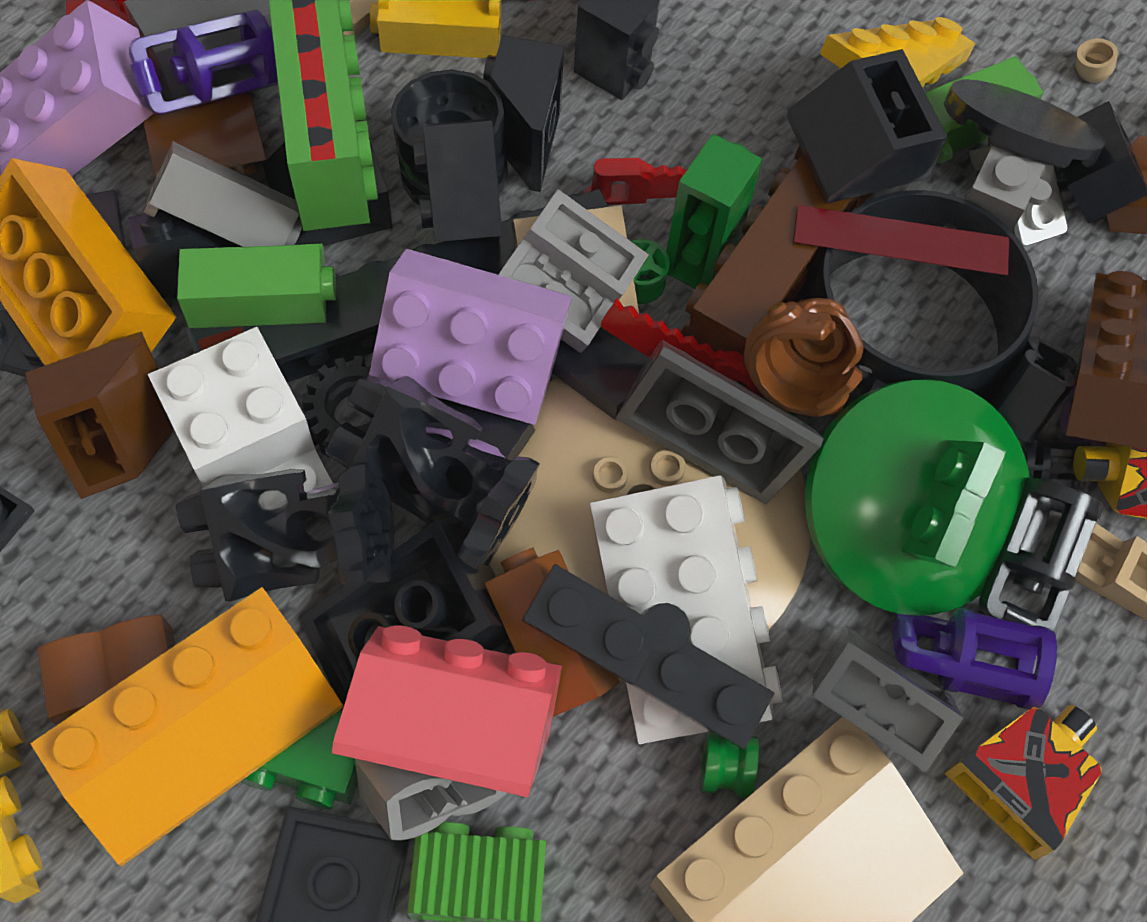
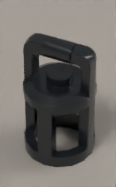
(1032, 570)

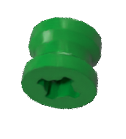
(656, 267)
(728, 766)

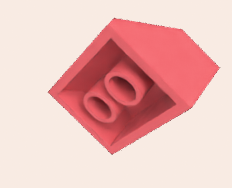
(449, 710)

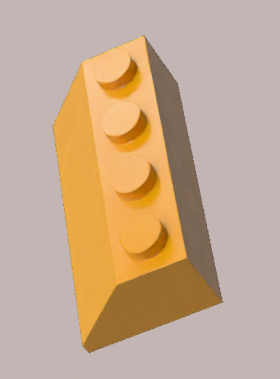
(67, 270)
(187, 727)

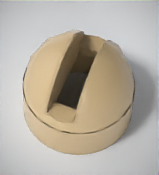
(1096, 60)

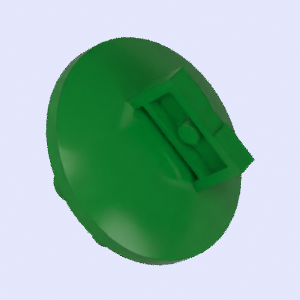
(914, 495)

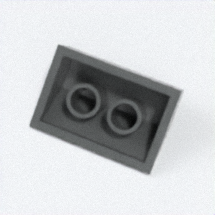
(165, 15)
(717, 423)

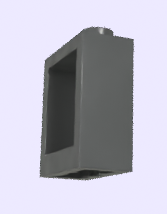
(887, 703)

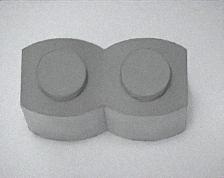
(416, 802)

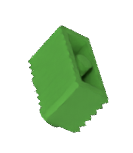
(477, 876)

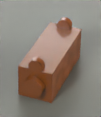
(512, 595)

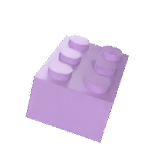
(71, 92)
(469, 335)

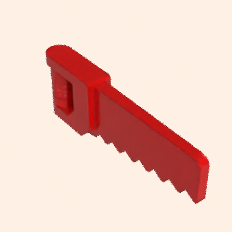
(641, 180)
(645, 334)

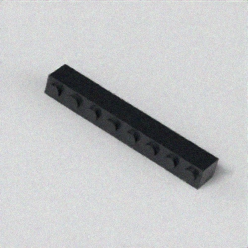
(359, 301)

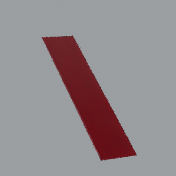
(902, 240)

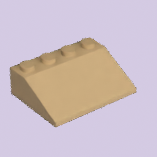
(816, 844)

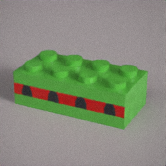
(319, 109)

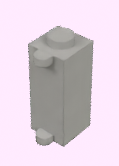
(1007, 185)
(222, 201)

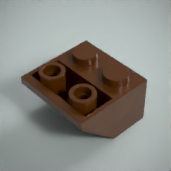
(218, 130)
(101, 413)

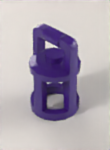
(195, 66)
(956, 650)

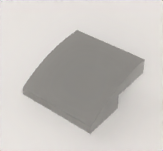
(577, 257)

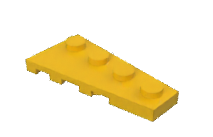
(929, 45)

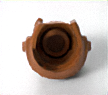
(805, 356)

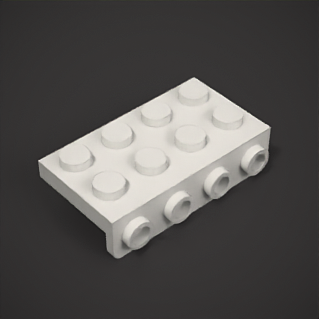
(685, 552)

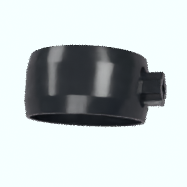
(1009, 298)

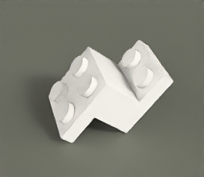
(238, 414)

